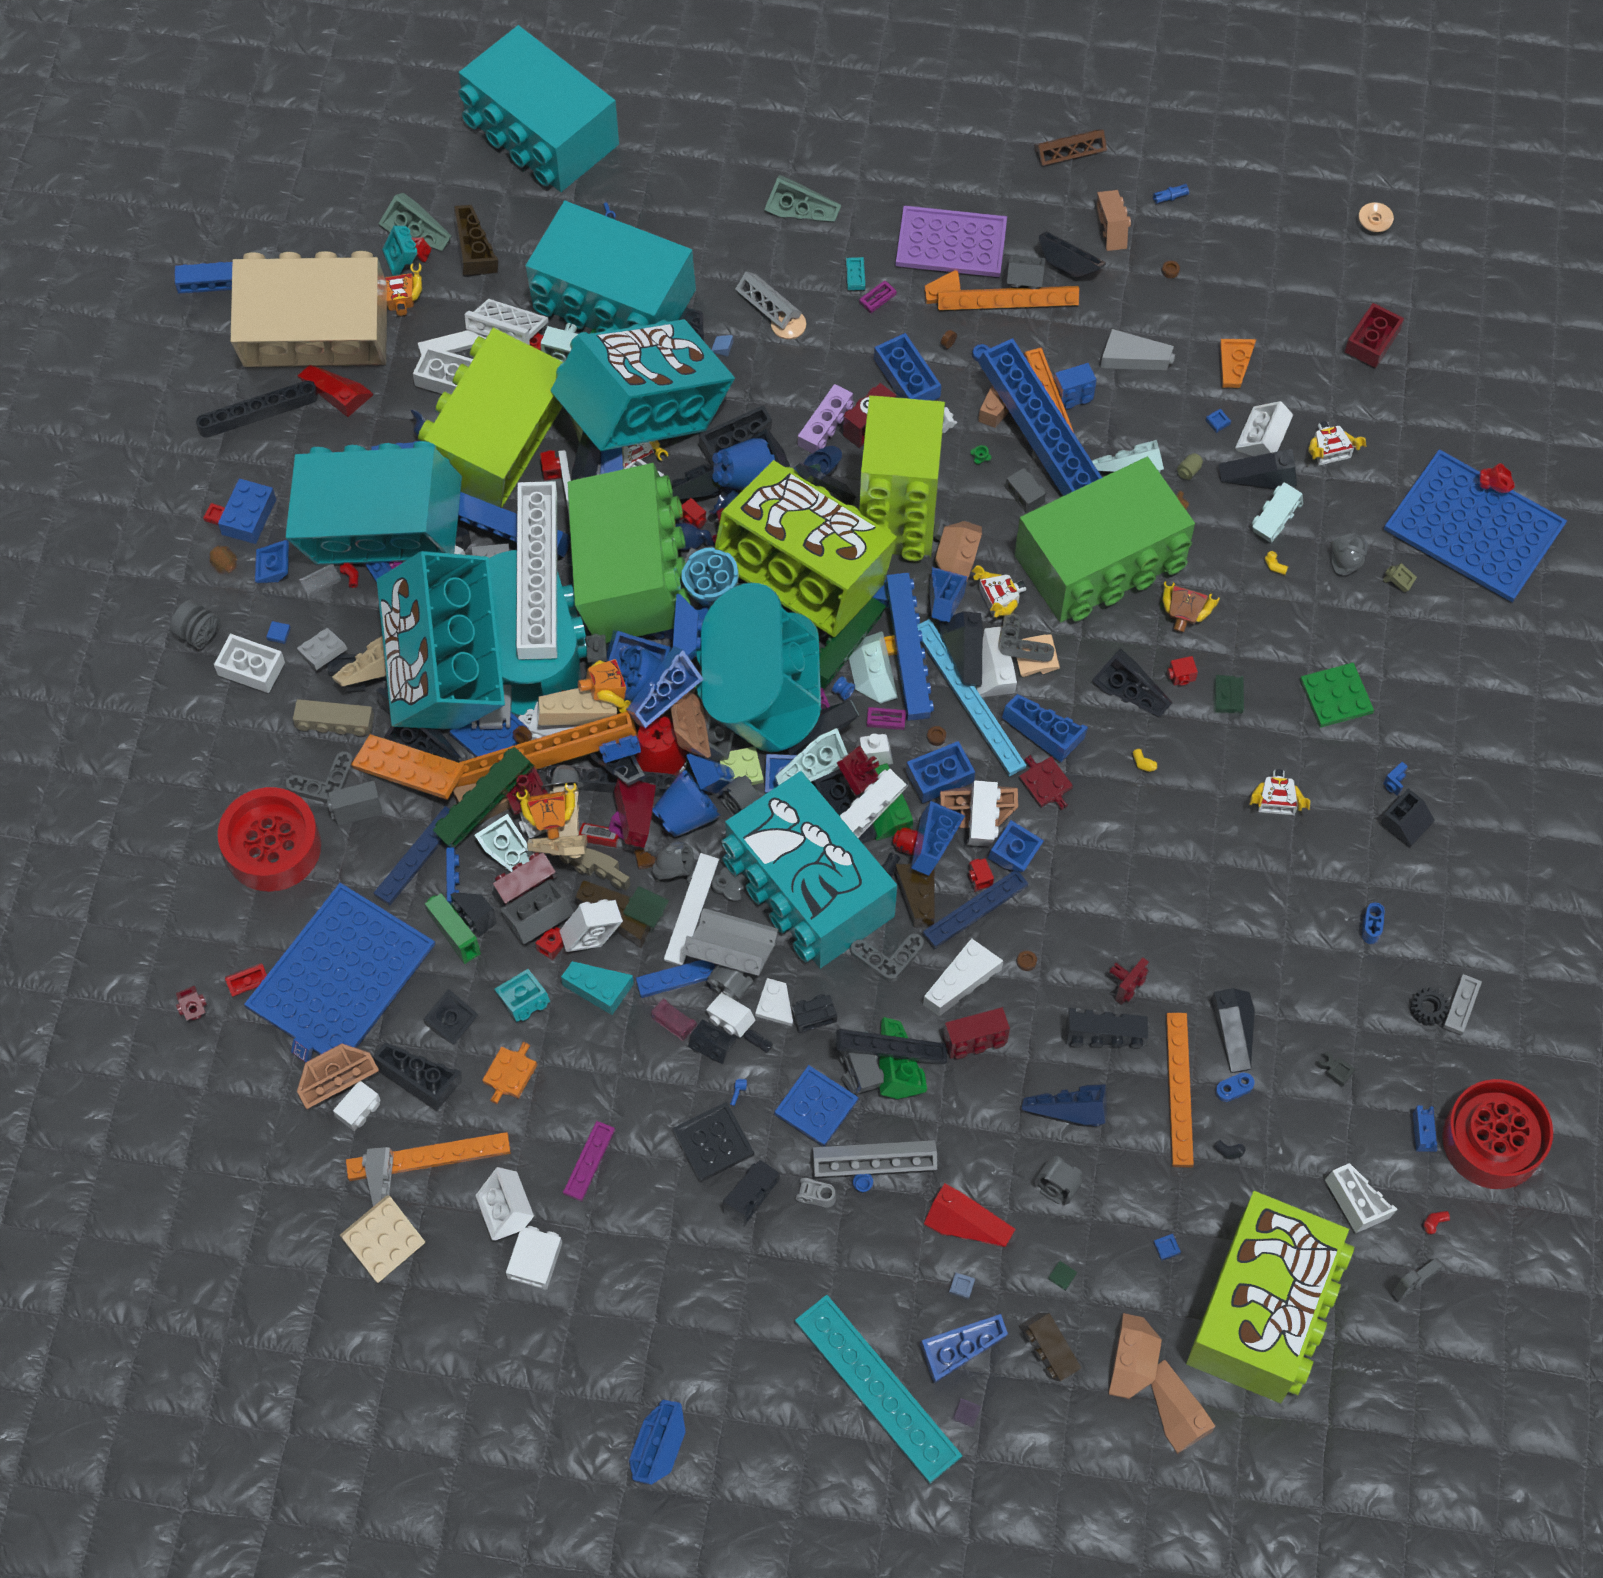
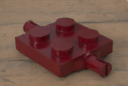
(1046, 782)

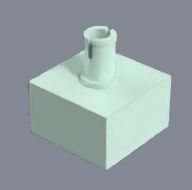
(557, 341)

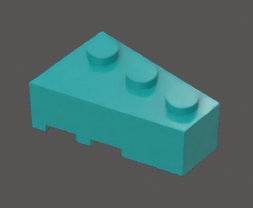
(597, 985)

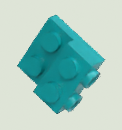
(399, 249)
(522, 995)

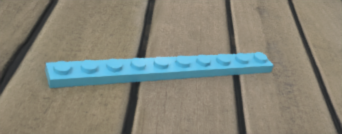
(971, 701)

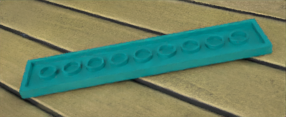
(878, 1389)

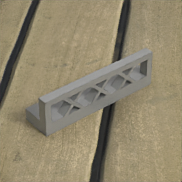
(771, 295)

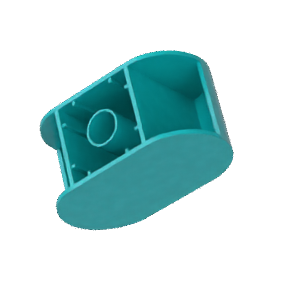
(760, 668)
(534, 676)

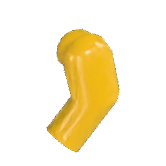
(1273, 563)
(1144, 763)

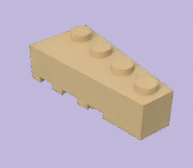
(572, 708)

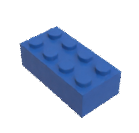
(906, 369)

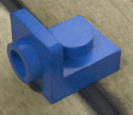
(1393, 779)

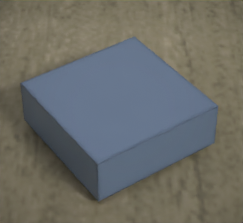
(962, 1285)

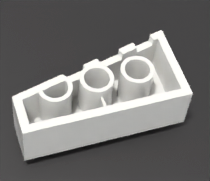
(966, 972)

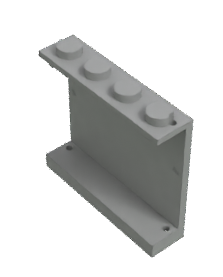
(731, 942)

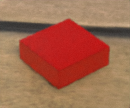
(213, 514)

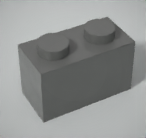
(1025, 490)

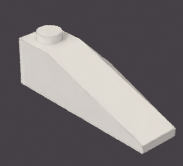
(997, 669)

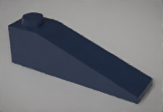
(1083, 1106)

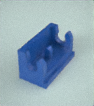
(1424, 1129)

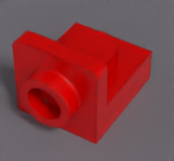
(423, 248)

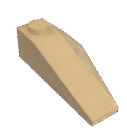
(365, 667)

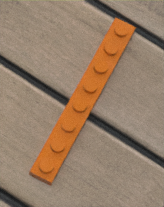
(1008, 298)
(1179, 1090)
(438, 1155)

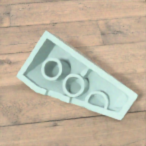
(1125, 458)
(817, 758)
(504, 843)

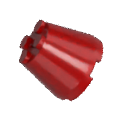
(660, 748)

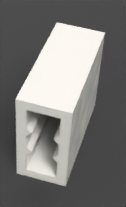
(534, 1257)

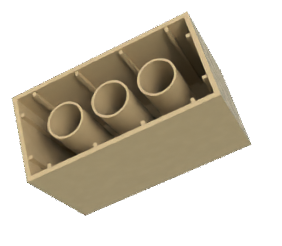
(309, 310)

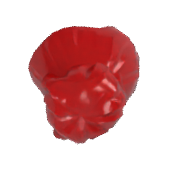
(1497, 478)

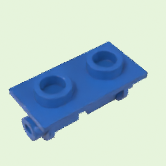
(614, 751)

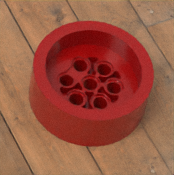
(247, 819)
(1477, 1158)

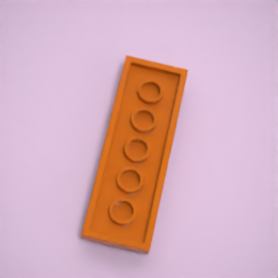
(408, 766)

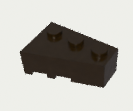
(918, 894)
(1050, 1346)

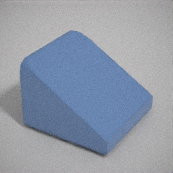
(723, 345)

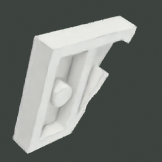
(775, 1003)

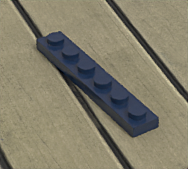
(410, 863)
(975, 909)

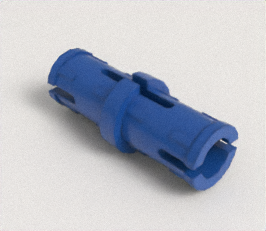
(1170, 193)

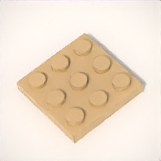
(382, 1238)

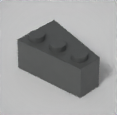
(862, 1068)

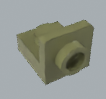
(1400, 577)

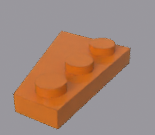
(1235, 360)

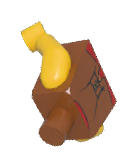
(1186, 605)

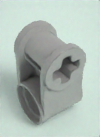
(814, 1192)

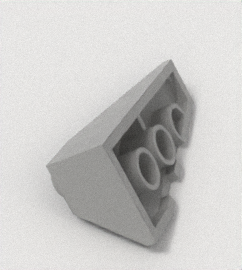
(378, 1168)

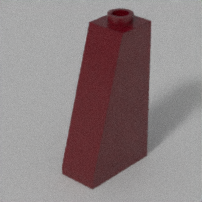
(635, 810)

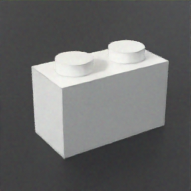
(730, 1015)
(357, 1106)

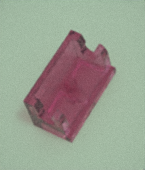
(673, 1019)

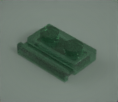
(1229, 694)

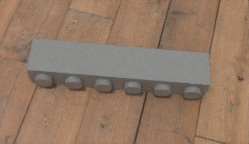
(875, 1158)

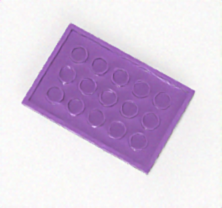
(951, 241)

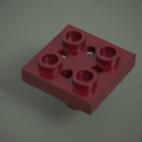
(858, 769)
(525, 782)
(1129, 980)

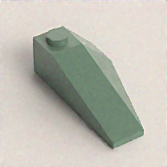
(798, 201)
(408, 213)

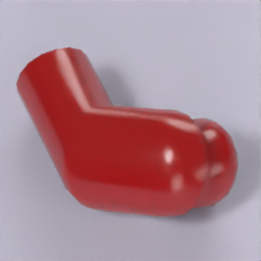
(352, 572)
(1433, 1219)

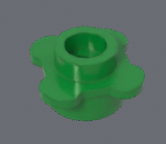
(981, 450)

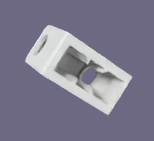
(876, 746)

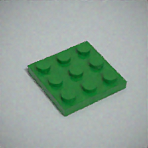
(1336, 695)

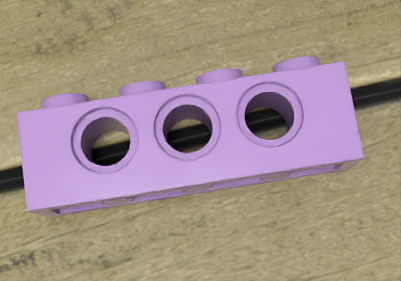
(836, 397)

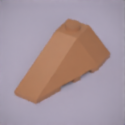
(1179, 1410)

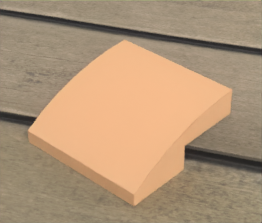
(1030, 666)

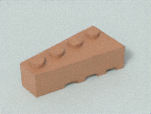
(993, 409)

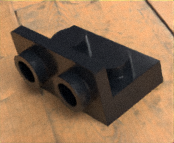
(711, 1041)

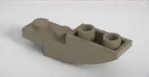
(602, 864)

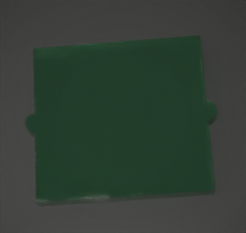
(646, 907)

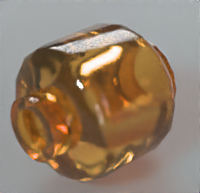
(223, 559)

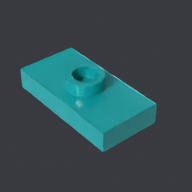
(855, 273)

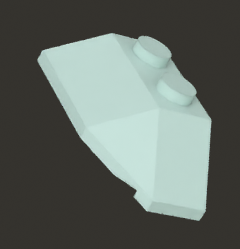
(873, 670)

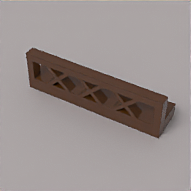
(1066, 141)

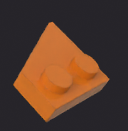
(945, 283)

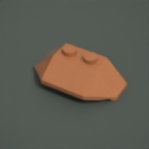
(958, 547)
(691, 725)
(960, 799)
(333, 1073)
(1135, 1357)

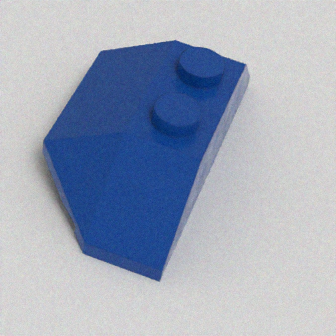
(686, 628)
(658, 1443)

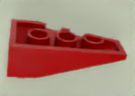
(337, 390)
(963, 1217)

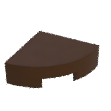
(644, 859)

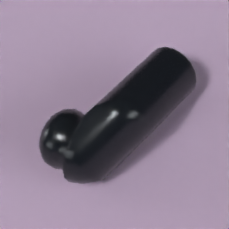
(1230, 1152)

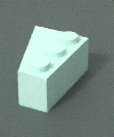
(1277, 512)

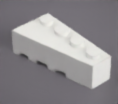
(873, 802)

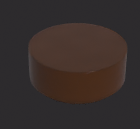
(1170, 269)
(948, 339)
(522, 734)
(936, 736)
(1026, 960)

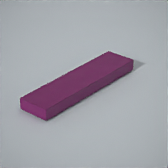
(589, 1161)

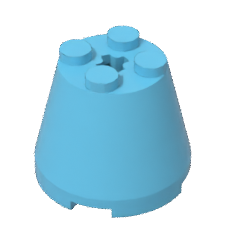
(709, 575)

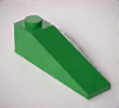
(894, 817)
(901, 1076)

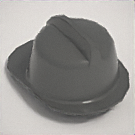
(562, 775)

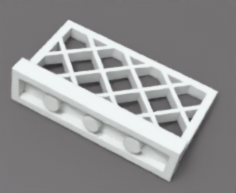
(483, 324)

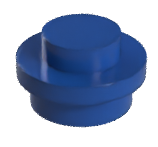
(863, 1182)

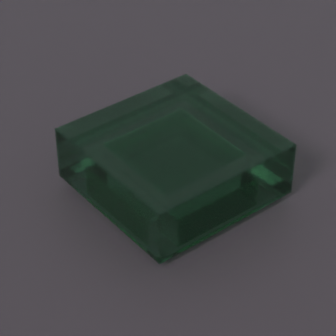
(1062, 1275)

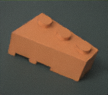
(1114, 218)

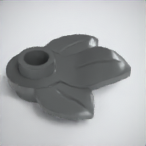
(731, 886)

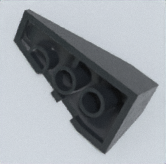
(965, 645)

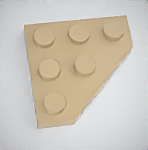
(562, 845)

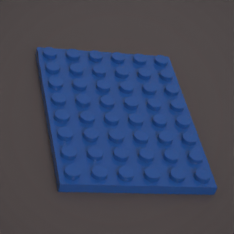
(1475, 529)
(340, 972)

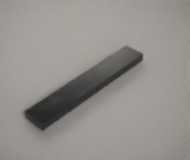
(823, 480)
(891, 1046)

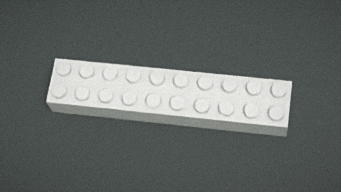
(537, 570)

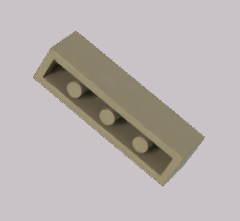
(333, 717)

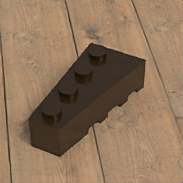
(474, 249)
(629, 928)

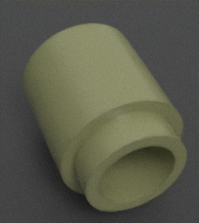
(1190, 466)

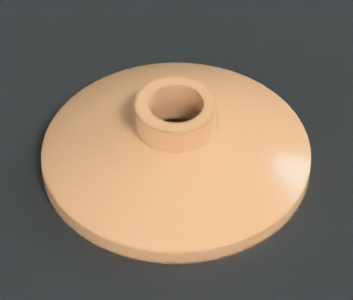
(1378, 212)
(794, 328)

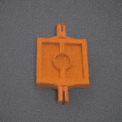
(509, 1072)

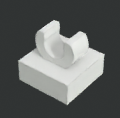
(948, 421)

